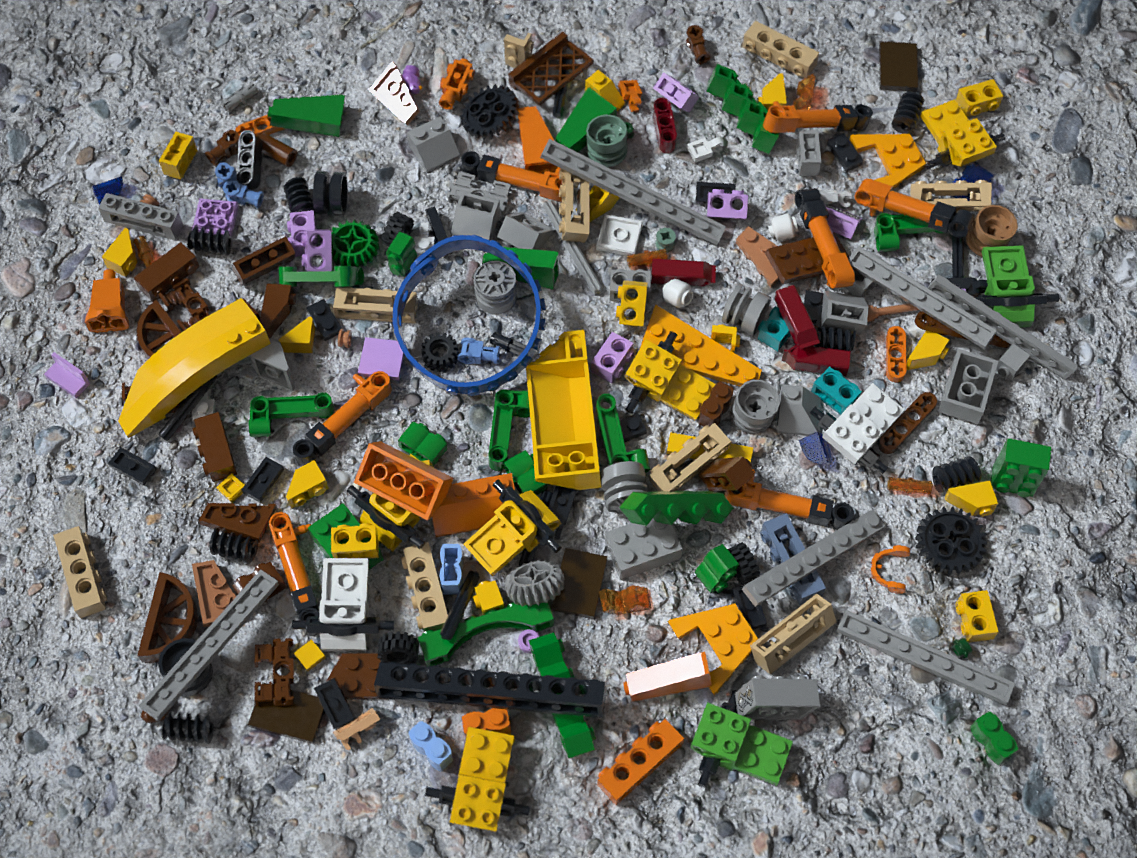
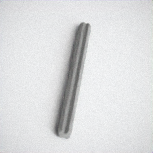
(574, 250)

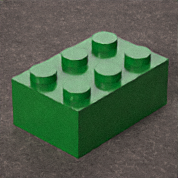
(1020, 467)
(321, 531)

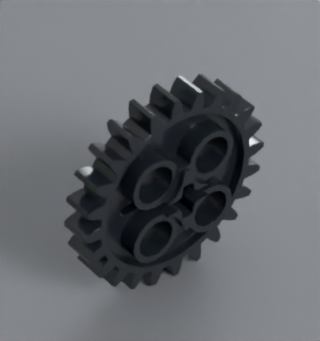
(489, 111)
(956, 558)

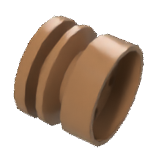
(991, 228)

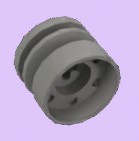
(495, 287)
(744, 308)
(757, 396)
(620, 481)

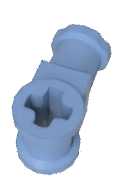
(225, 174)
(241, 194)
(477, 352)

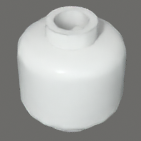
(783, 227)
(677, 293)

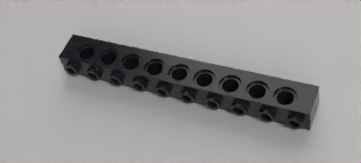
(500, 696)

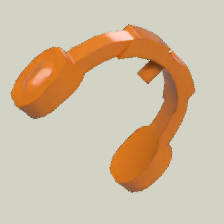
(898, 550)

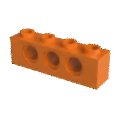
(618, 789)

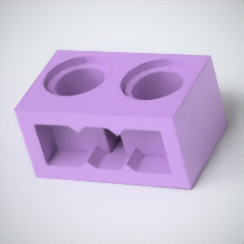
(676, 92)
(727, 210)
(294, 227)
(322, 250)
(608, 356)

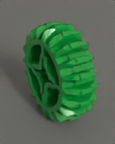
(350, 239)

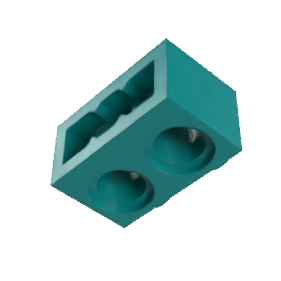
(776, 324)
(833, 394)

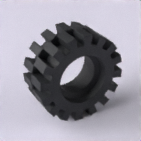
(397, 223)
(440, 341)
(747, 568)
(398, 648)

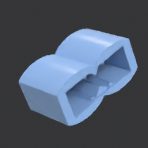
(451, 569)
(426, 743)

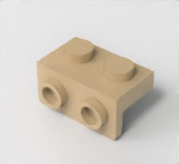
(517, 49)

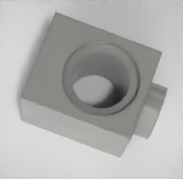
(1012, 362)

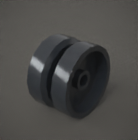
(330, 193)
(172, 654)

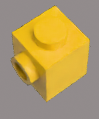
(488, 597)

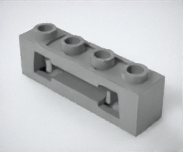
(141, 216)

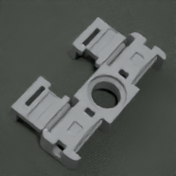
(464, 182)

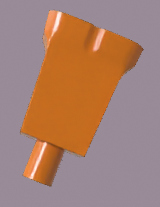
(107, 305)

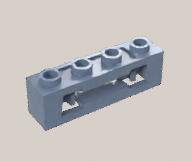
(775, 534)

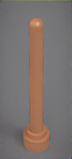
(874, 312)

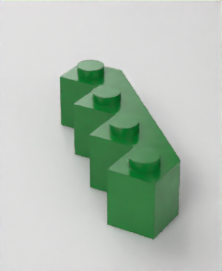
(740, 102)
(669, 506)
(573, 729)

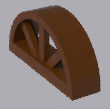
(146, 323)
(157, 611)

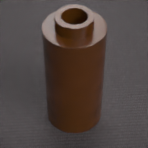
(278, 150)

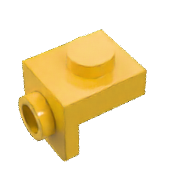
(725, 334)

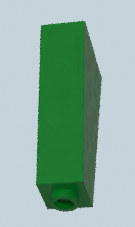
(590, 106)
(309, 114)
(541, 262)

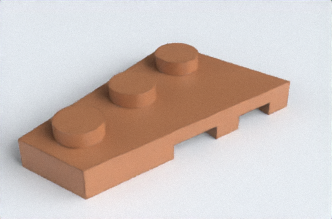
(754, 248)
(212, 591)

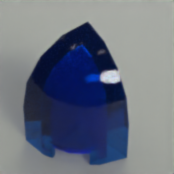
(112, 187)
(816, 448)

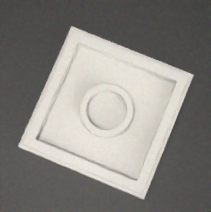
(619, 235)

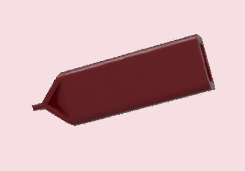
(691, 272)
(796, 317)
(817, 359)

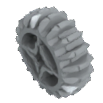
(534, 583)

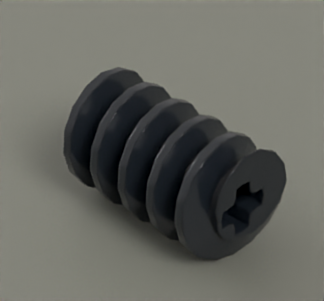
(907, 112)
(298, 195)
(209, 241)
(835, 340)
(956, 471)
(232, 547)
(187, 728)

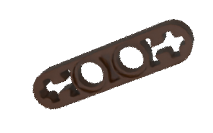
(907, 422)

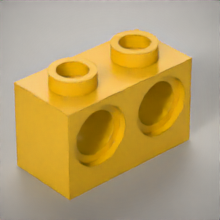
(979, 98)
(178, 155)
(636, 303)
(354, 547)
(982, 616)

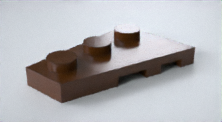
(244, 520)

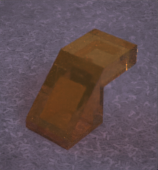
(805, 92)
(625, 601)

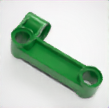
(889, 228)
(341, 276)
(286, 407)
(502, 421)
(613, 437)

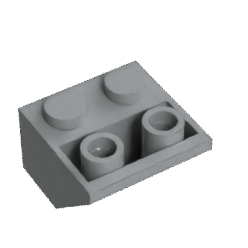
(475, 216)
(844, 312)

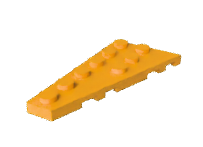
(699, 351)

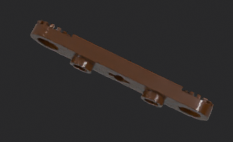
(935, 326)

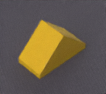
(300, 338)

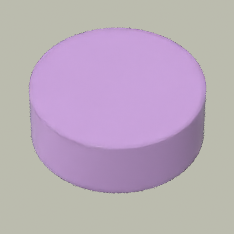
(523, 639)

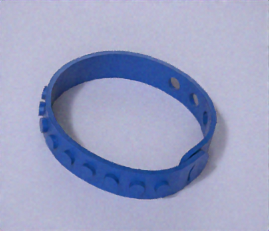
(424, 266)

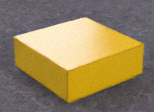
(231, 488)
(309, 655)

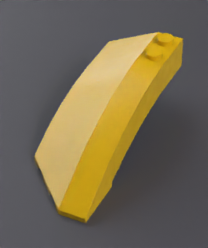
(190, 362)
(563, 415)

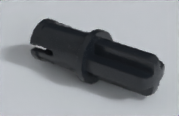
(508, 344)

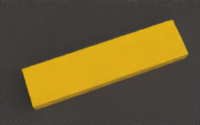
(677, 440)

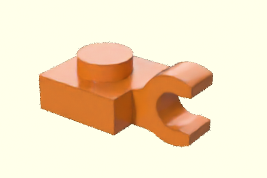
(631, 91)

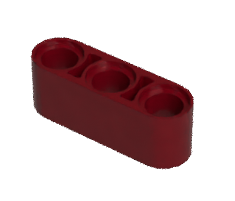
(664, 125)

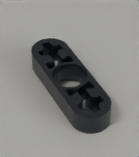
(436, 225)

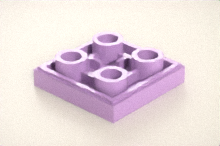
(216, 215)
(381, 356)

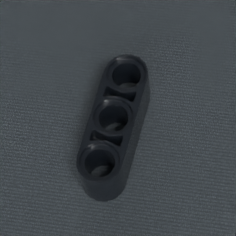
(245, 152)

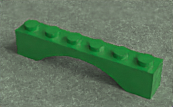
(513, 616)

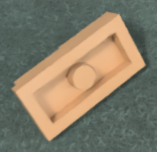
(363, 722)

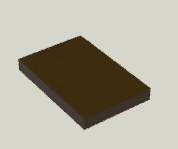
(898, 66)
(582, 581)
(291, 721)

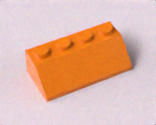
(403, 479)
(469, 505)

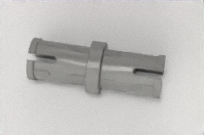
(240, 98)

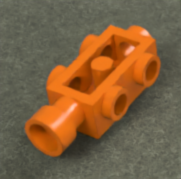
(453, 86)

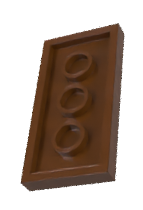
(798, 259)

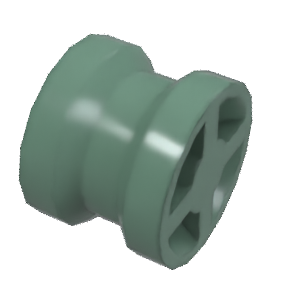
(668, 243)

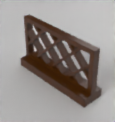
(540, 61)

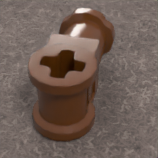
(697, 44)
(224, 147)

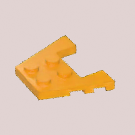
(896, 152)
(726, 634)

